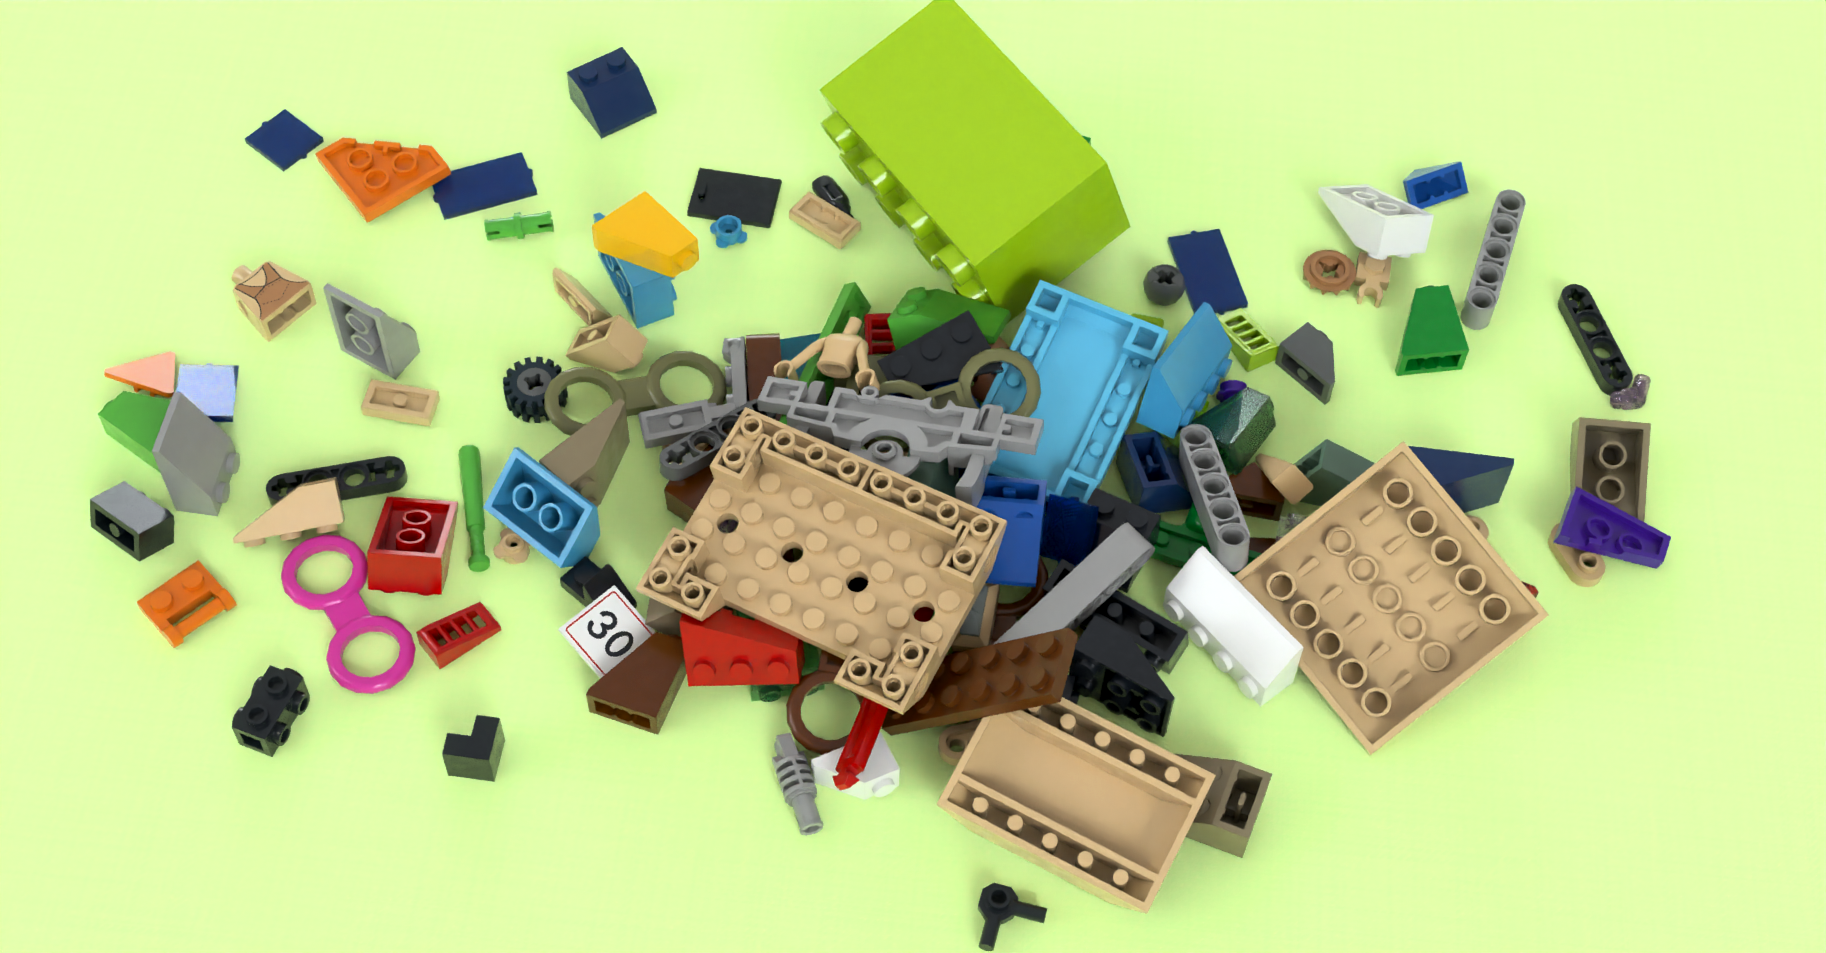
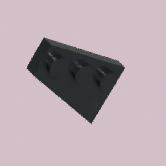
(939, 354)

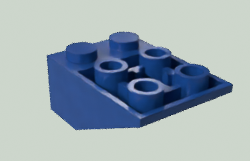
(1024, 507)

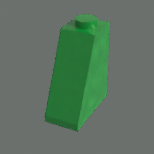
(1432, 334)

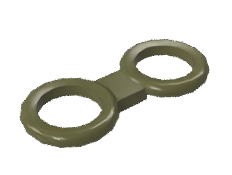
(960, 392)
(638, 393)

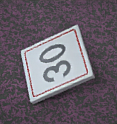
(606, 631)

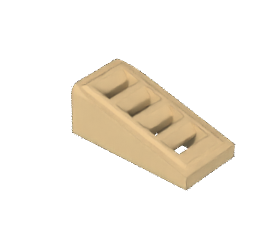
(1285, 477)

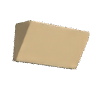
(578, 298)

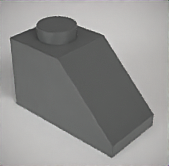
(1309, 360)

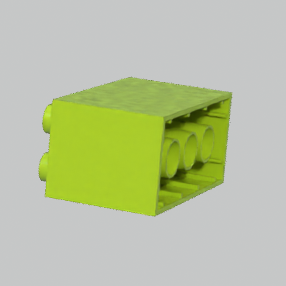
(972, 159)

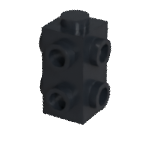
(271, 710)

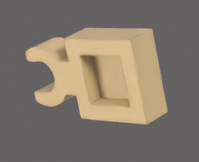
(1372, 277)

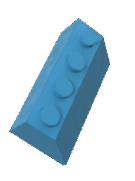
(1186, 374)

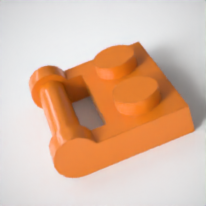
(180, 597)

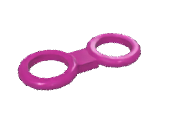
(348, 614)

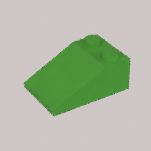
(927, 309)

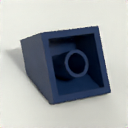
(610, 92)

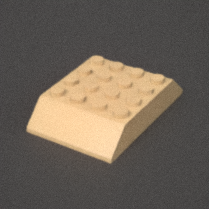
(1078, 799)

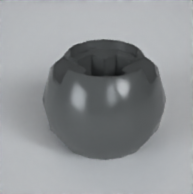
(1164, 284)

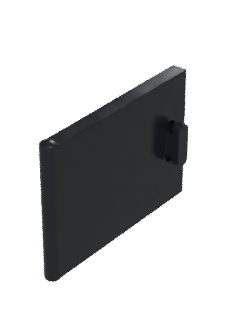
(734, 194)

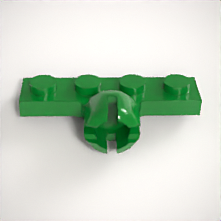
(1180, 542)

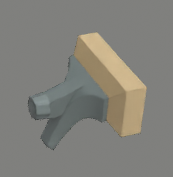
(979, 623)

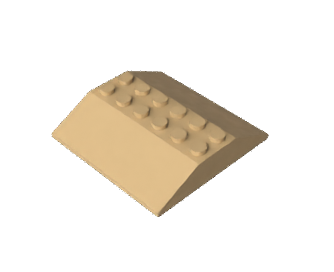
(1391, 597)

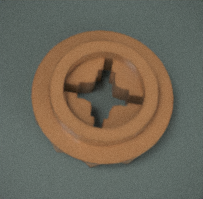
(1329, 261)

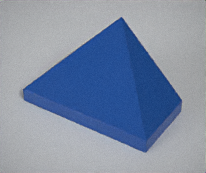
(1435, 184)

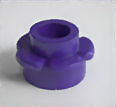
(1229, 388)

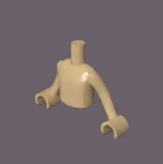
(837, 359)

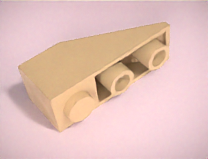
(304, 508)

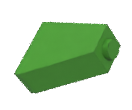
(135, 422)

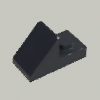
(589, 582)

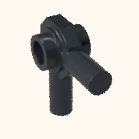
(999, 905)

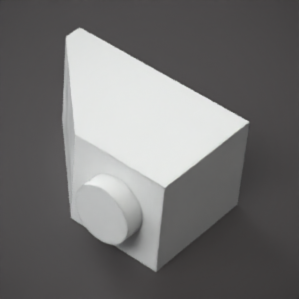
(876, 780)

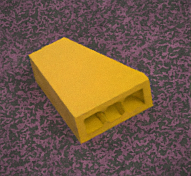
(647, 237)

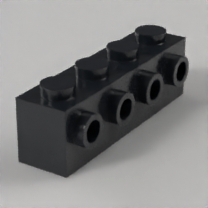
(1154, 635)

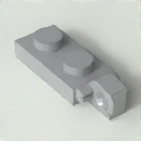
(736, 375)
(675, 422)

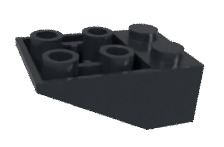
(1120, 677)

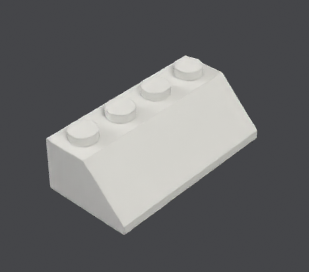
(1232, 627)

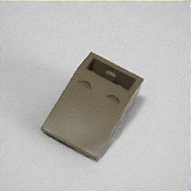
(1230, 804)

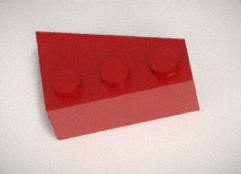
(739, 651)

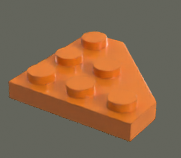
(381, 173)

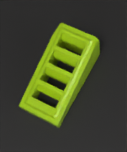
(1266, 346)

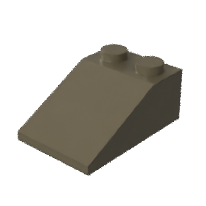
(592, 453)
(1611, 462)

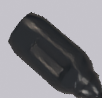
(831, 192)

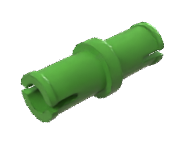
(519, 225)

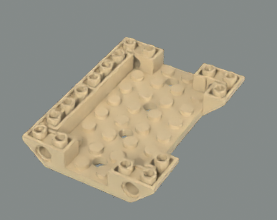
(849, 524)

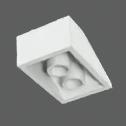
(1378, 220)

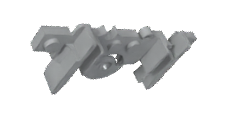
(963, 434)

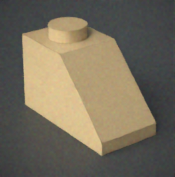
(608, 345)

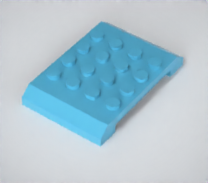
(1091, 381)

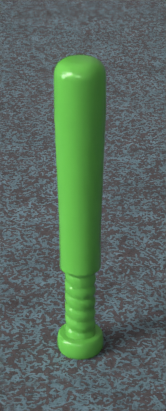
(473, 504)

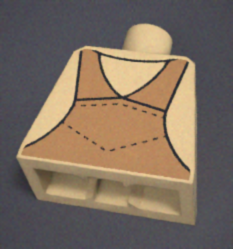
(271, 297)

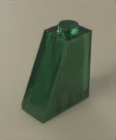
(1239, 426)

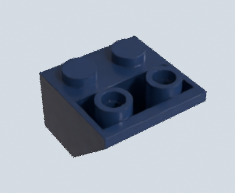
(1153, 473)

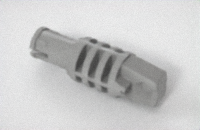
(797, 784)

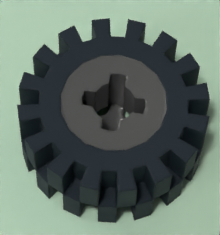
(519, 381)

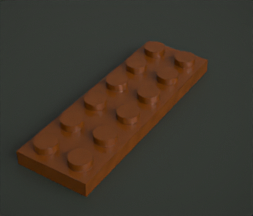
(991, 682)

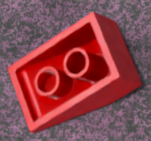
(412, 546)

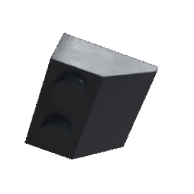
(1117, 511)

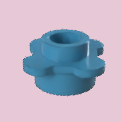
(728, 231)

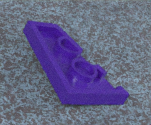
(1608, 531)

